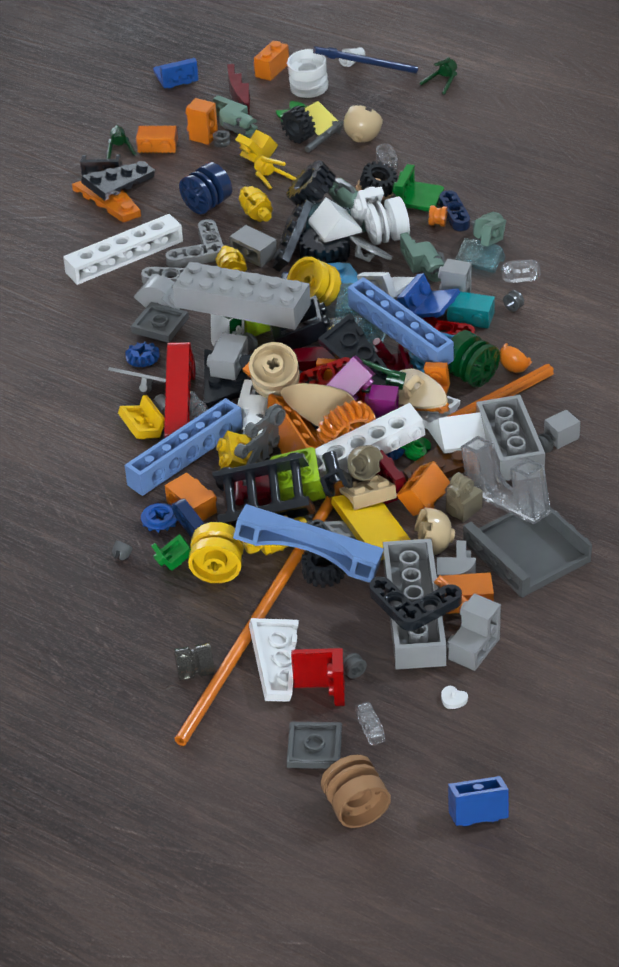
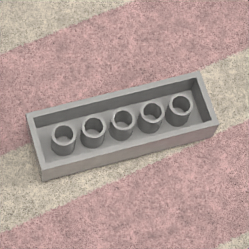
(242, 295)
(413, 571)

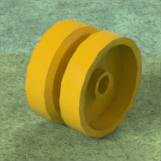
(322, 278)
(215, 553)

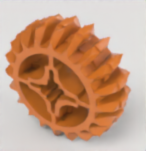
(343, 420)

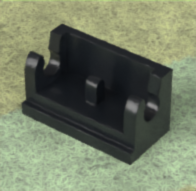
(98, 165)

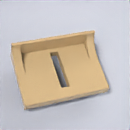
(370, 492)

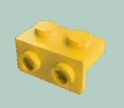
(143, 420)
(226, 448)

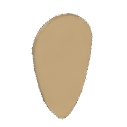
(421, 391)
(314, 400)

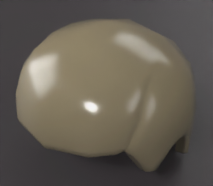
(364, 462)

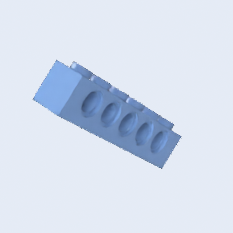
(399, 323)
(182, 447)

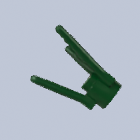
(446, 68)
(118, 138)
(394, 377)

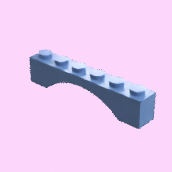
(268, 528)

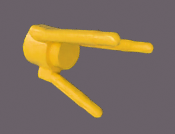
(265, 167)

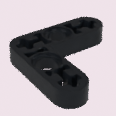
(445, 599)

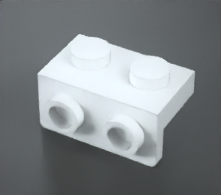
(365, 196)

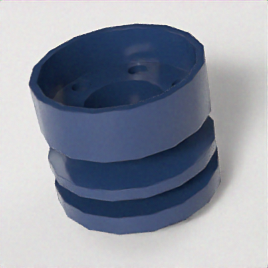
(205, 188)

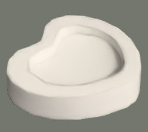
(453, 698)

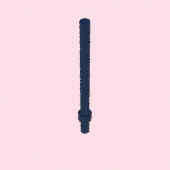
(333, 53)

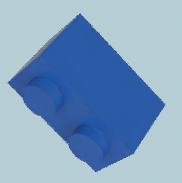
(478, 801)

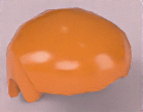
(513, 359)

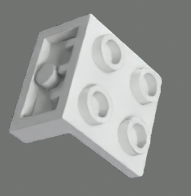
(391, 286)

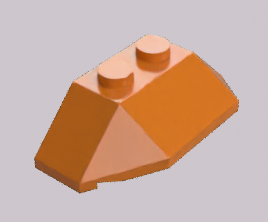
(295, 431)

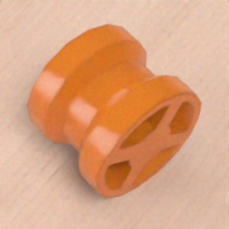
(437, 216)

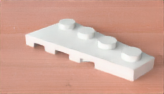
(272, 647)

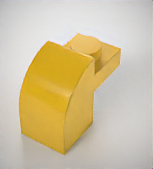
(256, 146)

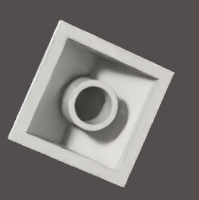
(333, 222)
(456, 430)

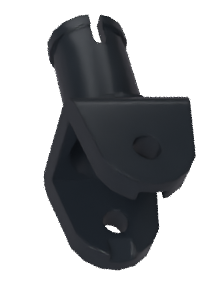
(334, 474)

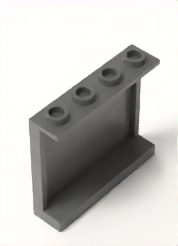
(529, 553)

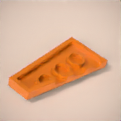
(117, 205)

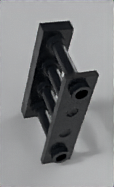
(298, 506)

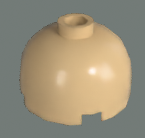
(362, 124)
(435, 526)

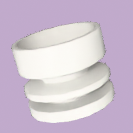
(307, 74)
(386, 221)

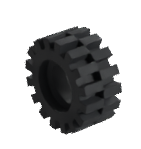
(298, 124)
(380, 172)
(317, 574)

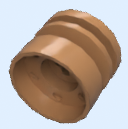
(355, 791)

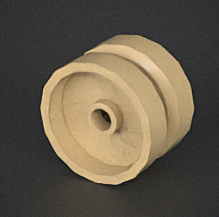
(273, 368)

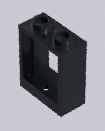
(309, 333)

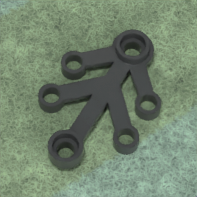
(269, 437)

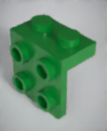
(416, 194)

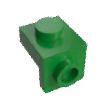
(173, 553)

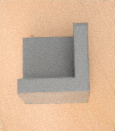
(563, 428)

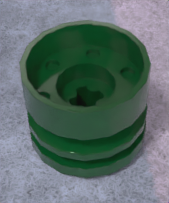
(473, 359)

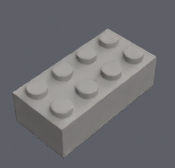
(511, 431)

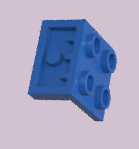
(177, 73)
(425, 302)

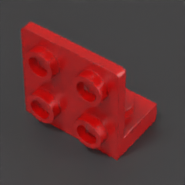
(320, 669)

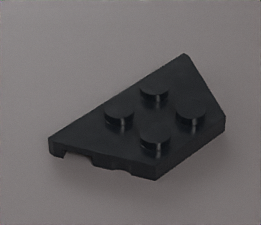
(218, 388)

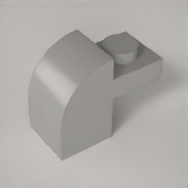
(156, 290)
(457, 565)

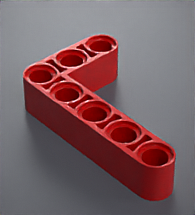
(179, 373)

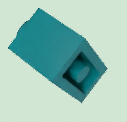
(472, 309)

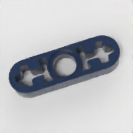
(454, 216)
(186, 516)

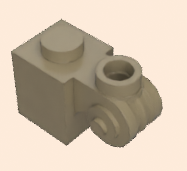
(463, 497)

